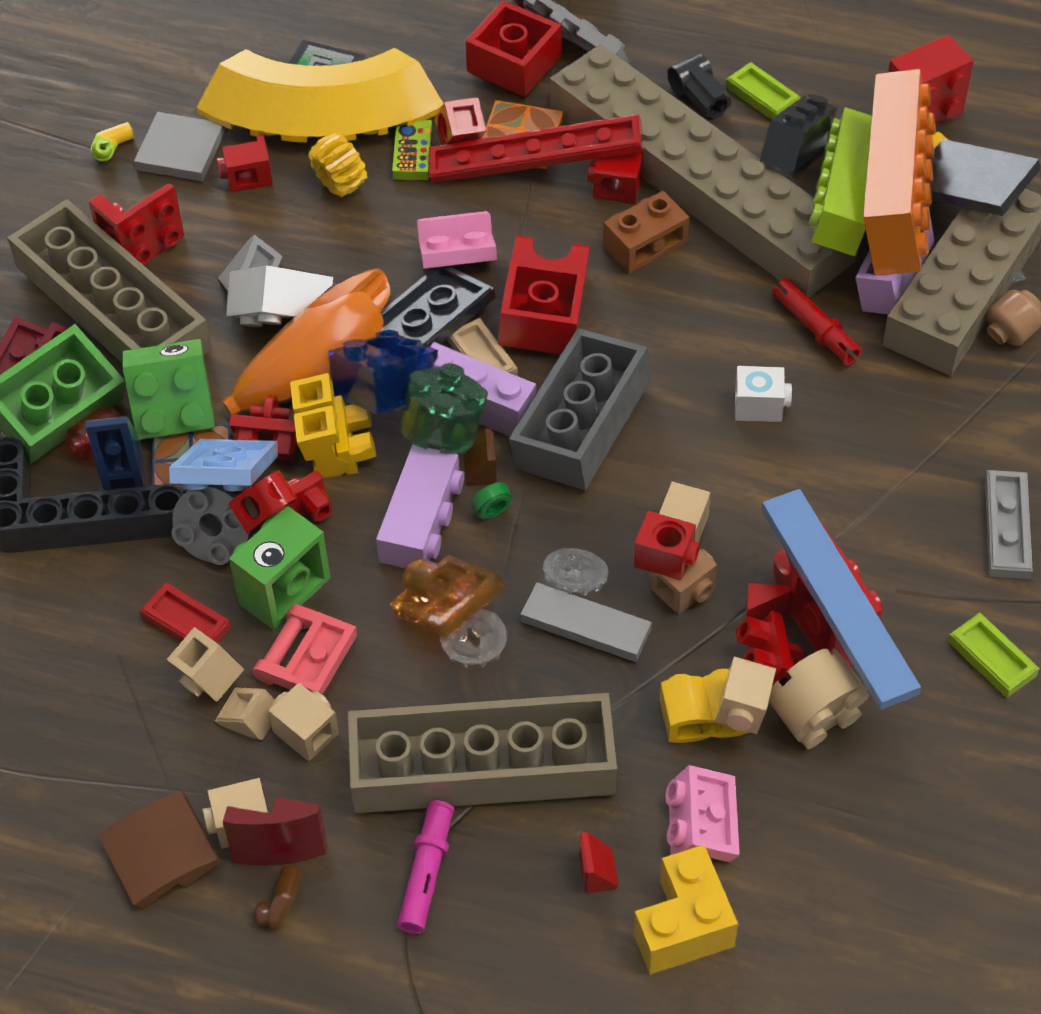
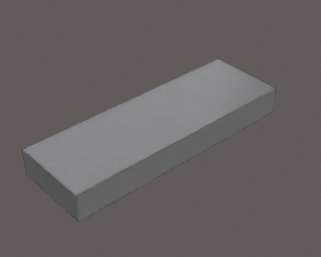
(1008, 524)
(586, 622)

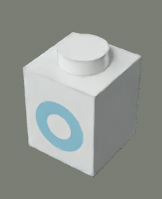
(761, 394)

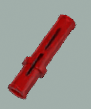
(827, 331)

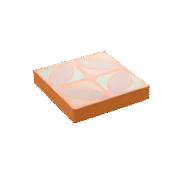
(516, 118)

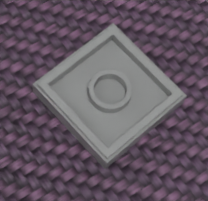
(179, 146)

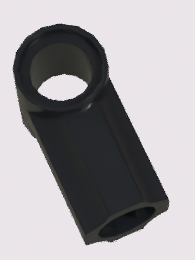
(696, 80)

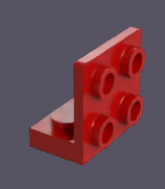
(145, 227)

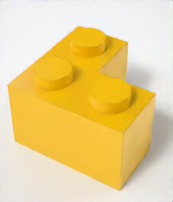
(694, 918)

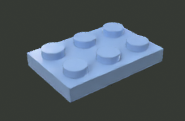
(224, 463)

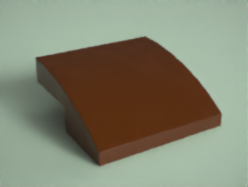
(159, 848)

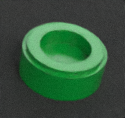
(492, 500)

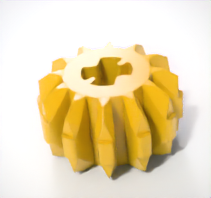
(337, 164)

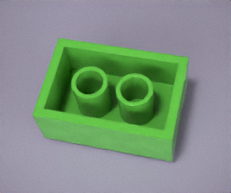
(55, 391)

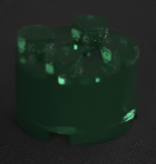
(443, 409)

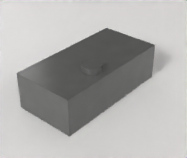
(581, 408)

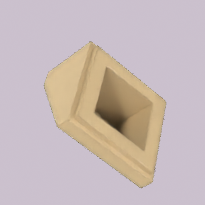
(247, 712)

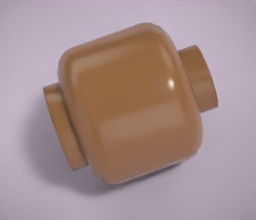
(1014, 317)

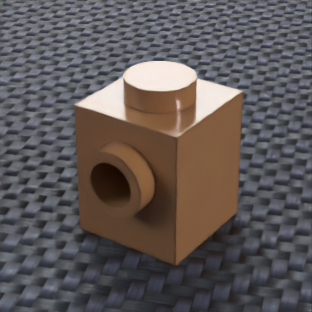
(694, 587)

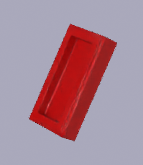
(179, 614)

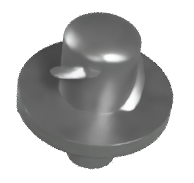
(207, 524)

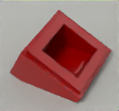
(766, 597)
(597, 864)

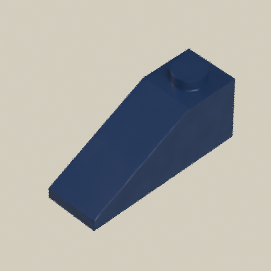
(116, 453)

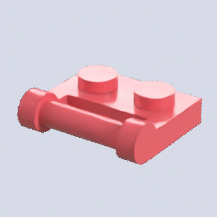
(316, 656)

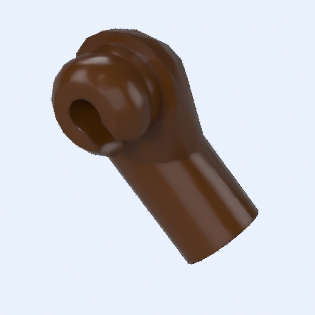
(285, 894)

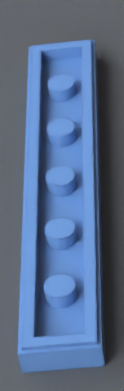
(841, 600)

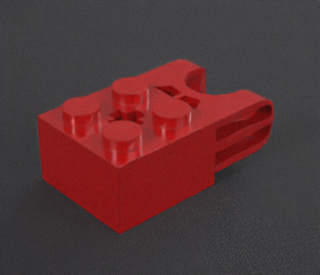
(542, 298)
(806, 611)

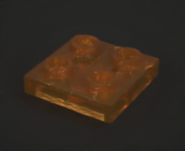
(444, 593)

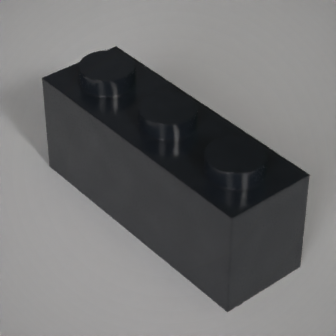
(798, 133)

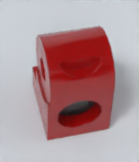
(268, 497)

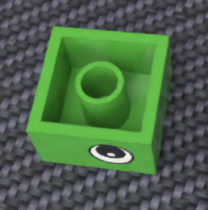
(168, 389)
(279, 566)

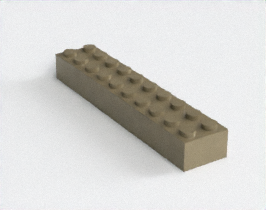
(703, 170)

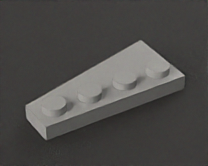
(573, 29)

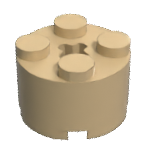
(818, 697)

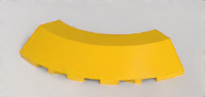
(319, 99)

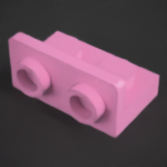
(456, 239)
(703, 813)

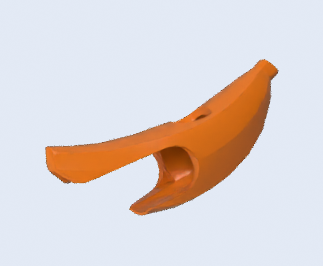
(304, 343)

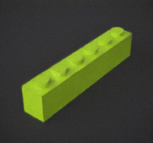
(842, 184)

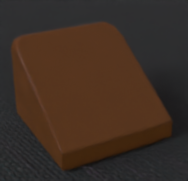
(481, 460)

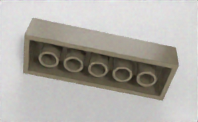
(960, 281)
(102, 284)
(482, 752)

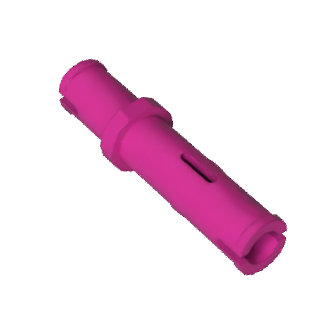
(430, 850)

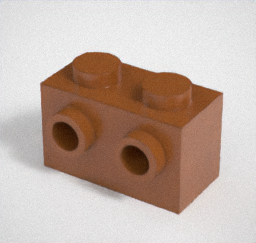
(645, 231)

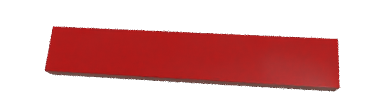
(535, 149)

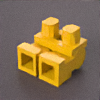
(327, 426)

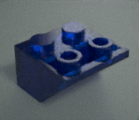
(378, 369)

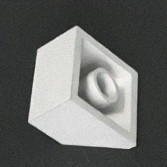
(271, 294)

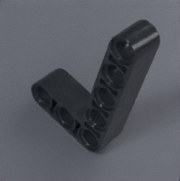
(76, 517)

